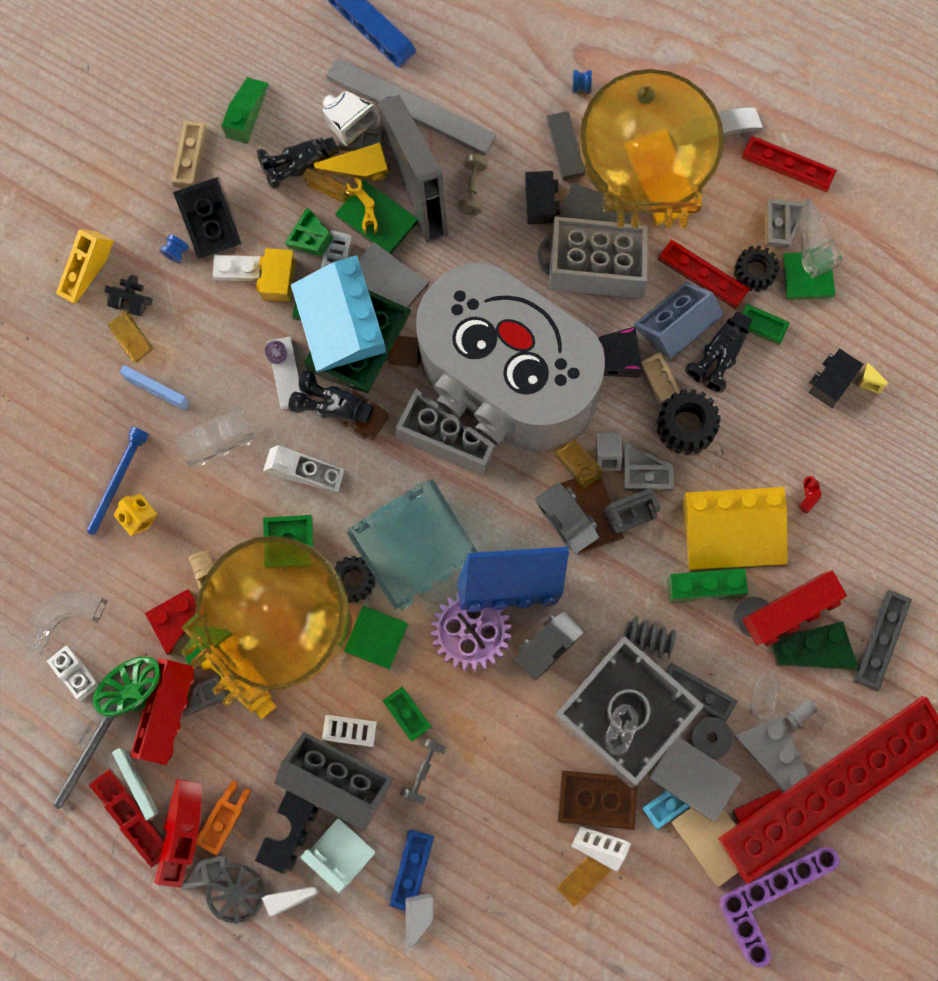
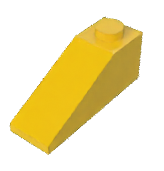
(364, 164)
(84, 263)

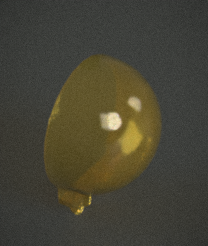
(651, 145)
(268, 617)

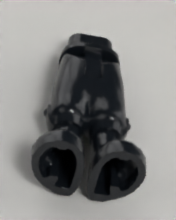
(298, 157)
(725, 348)
(337, 403)

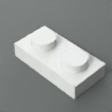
(236, 268)

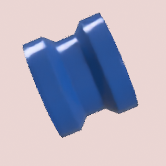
(582, 81)
(174, 248)

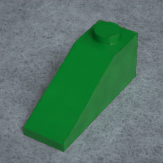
(244, 110)

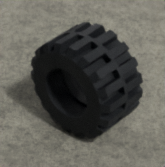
(698, 406)

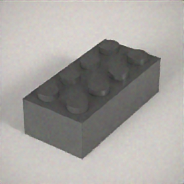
(333, 780)

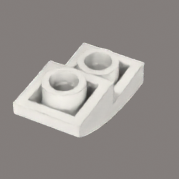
(73, 673)

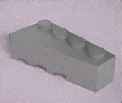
(443, 435)

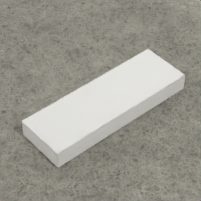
(286, 373)

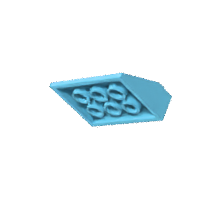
(338, 315)

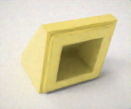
(871, 380)

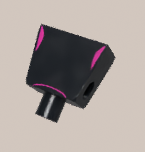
(621, 353)

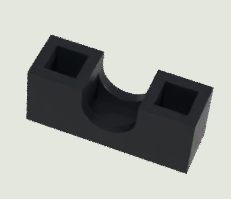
(281, 854)

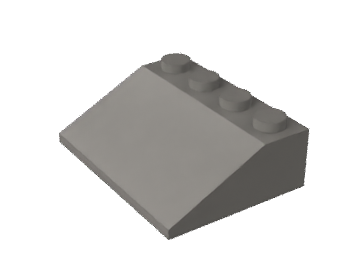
(598, 258)

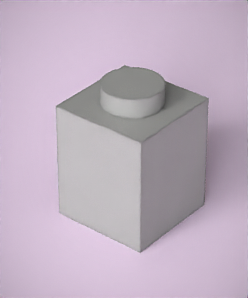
(609, 451)

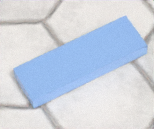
(154, 388)

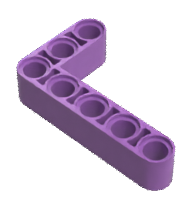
(769, 893)

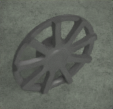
(235, 894)

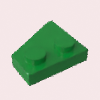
(309, 235)

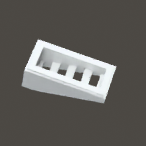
(341, 238)
(327, 729)
(609, 849)
(281, 902)

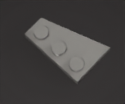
(775, 752)

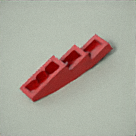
(128, 816)

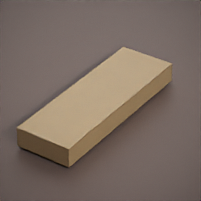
(189, 154)

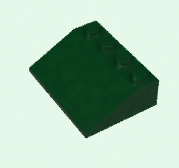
(363, 373)

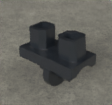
(118, 295)

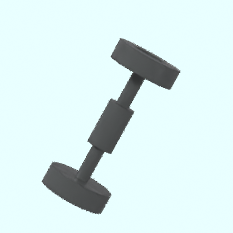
(423, 770)

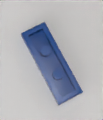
(411, 868)

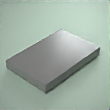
(390, 277)
(695, 779)

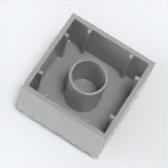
(637, 681)

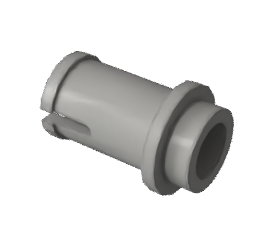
(800, 714)

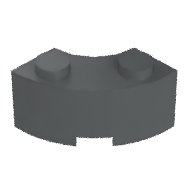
(567, 517)
(548, 645)

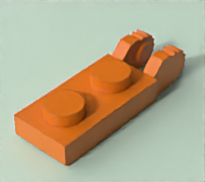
(222, 820)

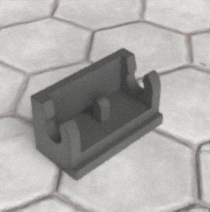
(632, 511)

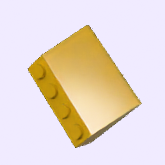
(736, 528)

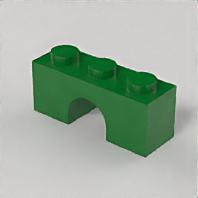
(707, 584)

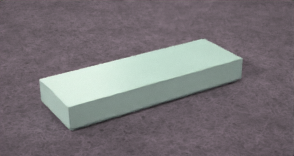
(136, 784)

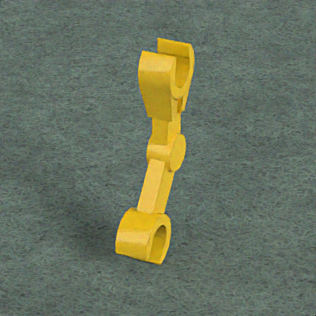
(368, 202)

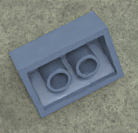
(679, 319)

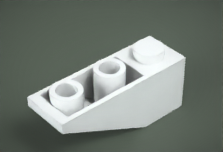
(303, 469)

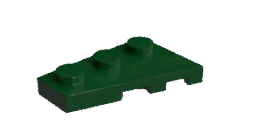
(820, 647)

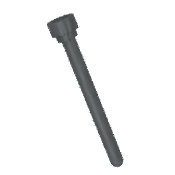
(85, 758)

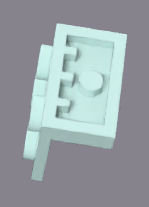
(338, 855)

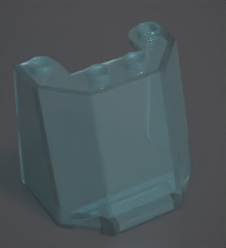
(411, 543)

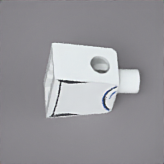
(348, 116)

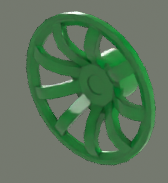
(132, 693)

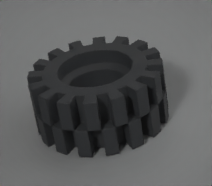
(764, 258)
(368, 580)

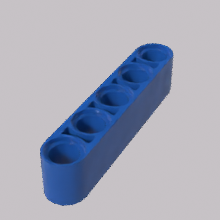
(376, 29)

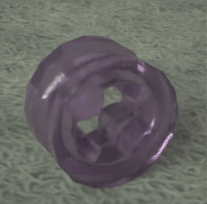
(268, 352)

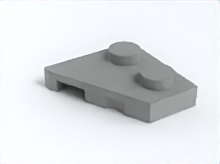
(781, 222)
(646, 471)

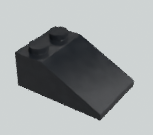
(208, 217)

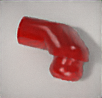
(812, 494)

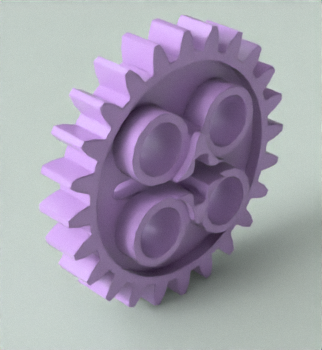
(452, 642)

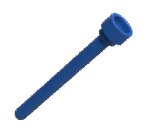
(136, 438)

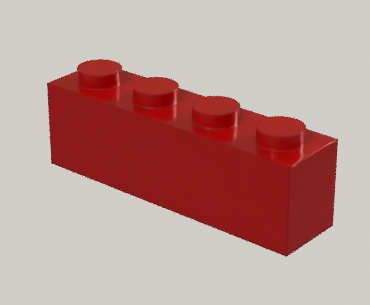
(794, 608)
(163, 712)

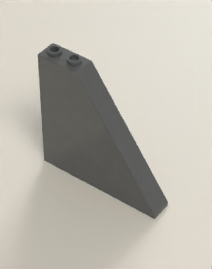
(416, 166)

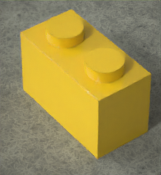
(276, 275)

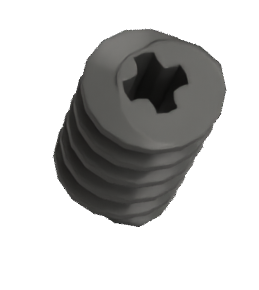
(650, 637)

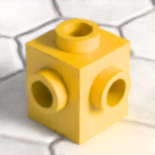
(135, 514)

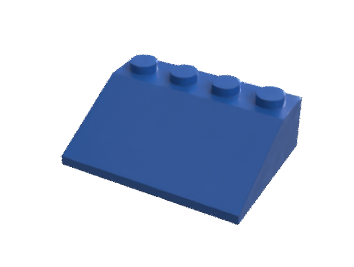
(512, 578)

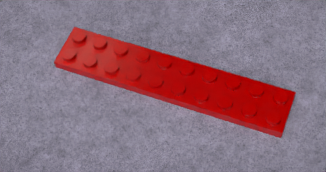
(832, 790)

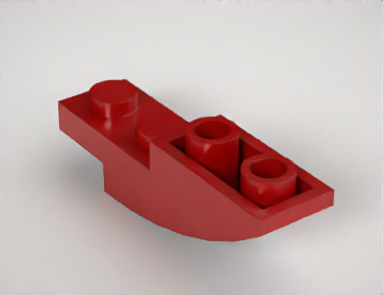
(182, 833)

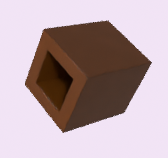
(405, 352)

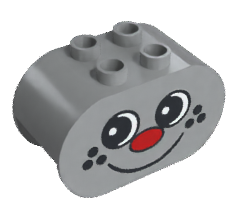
(508, 358)

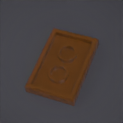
(593, 501)
(596, 800)

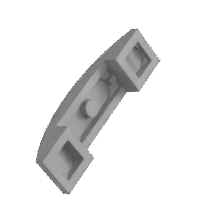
(740, 120)

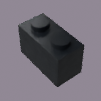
(540, 197)
(835, 378)

